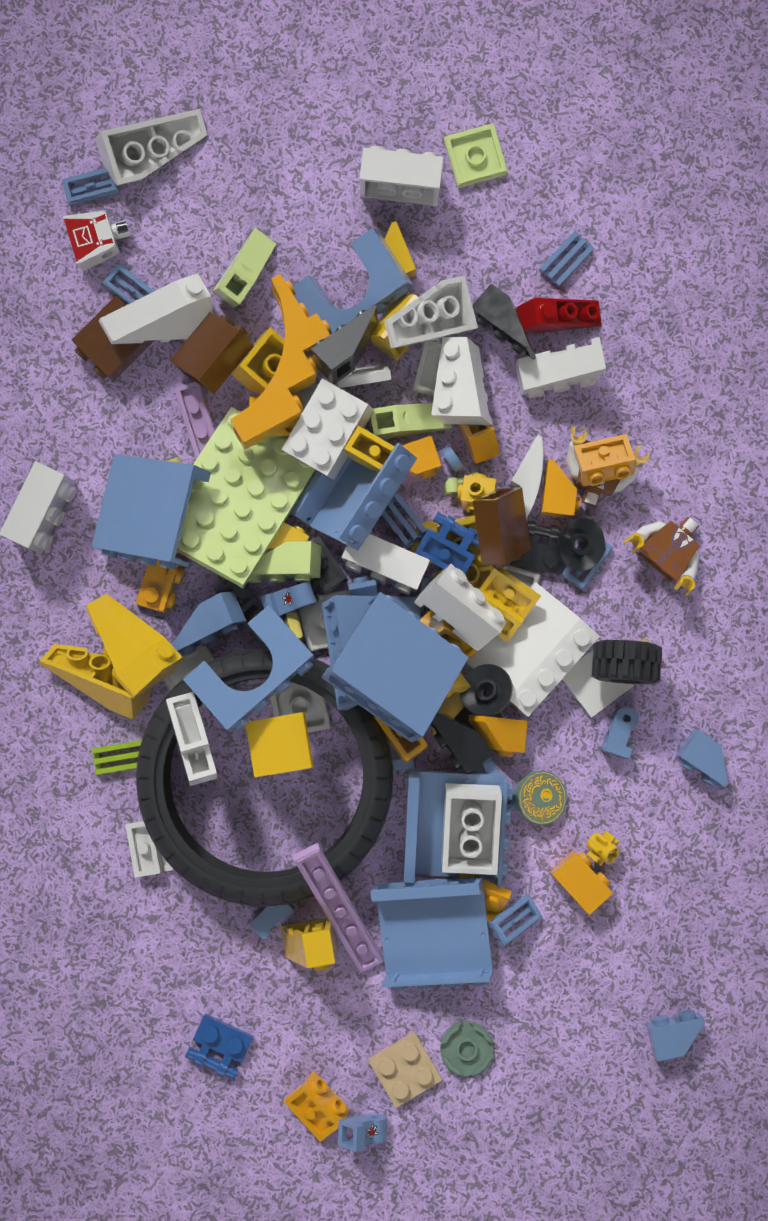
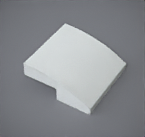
(144, 854)

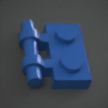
(445, 551)
(222, 1038)

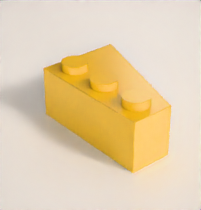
(310, 943)

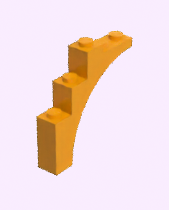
(276, 406)

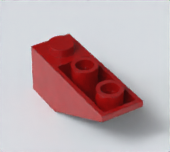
(555, 314)

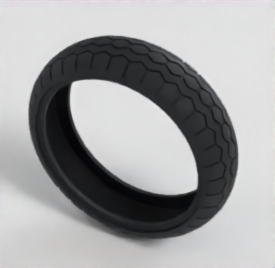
(239, 884)

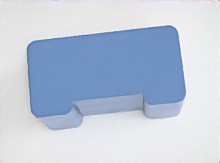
(268, 917)

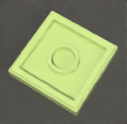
(475, 155)

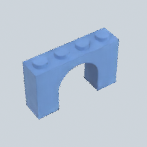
(386, 283)
(234, 706)

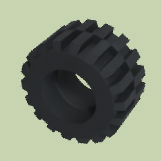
(627, 662)

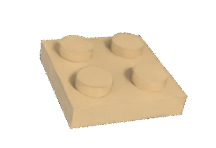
(405, 1069)

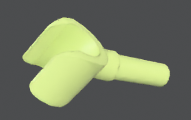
(452, 484)

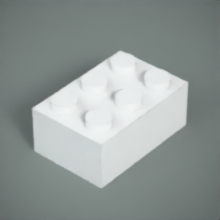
(400, 176)
(326, 428)
(38, 508)
(387, 563)
(471, 829)

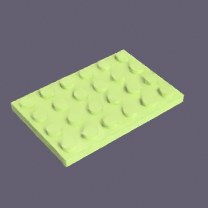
(242, 504)

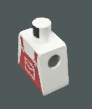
(94, 237)

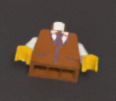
(607, 488)
(669, 550)

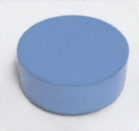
(452, 458)

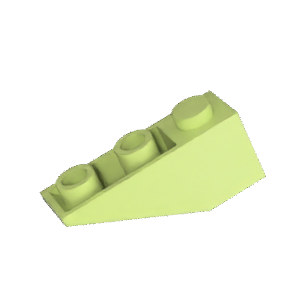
(244, 269)
(405, 420)
(289, 560)

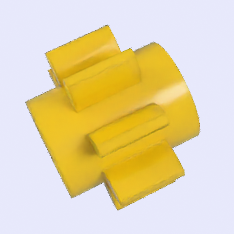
(603, 848)

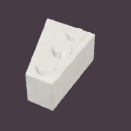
(561, 369)
(460, 385)
(462, 607)

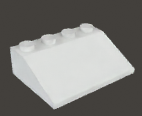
(539, 650)

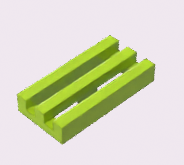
(97, 760)

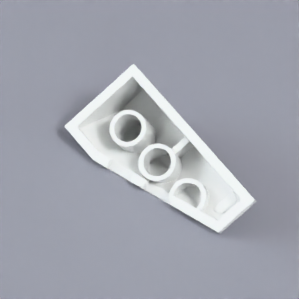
(143, 147)
(435, 314)
(161, 315)

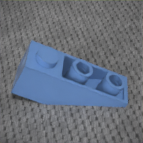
(210, 619)

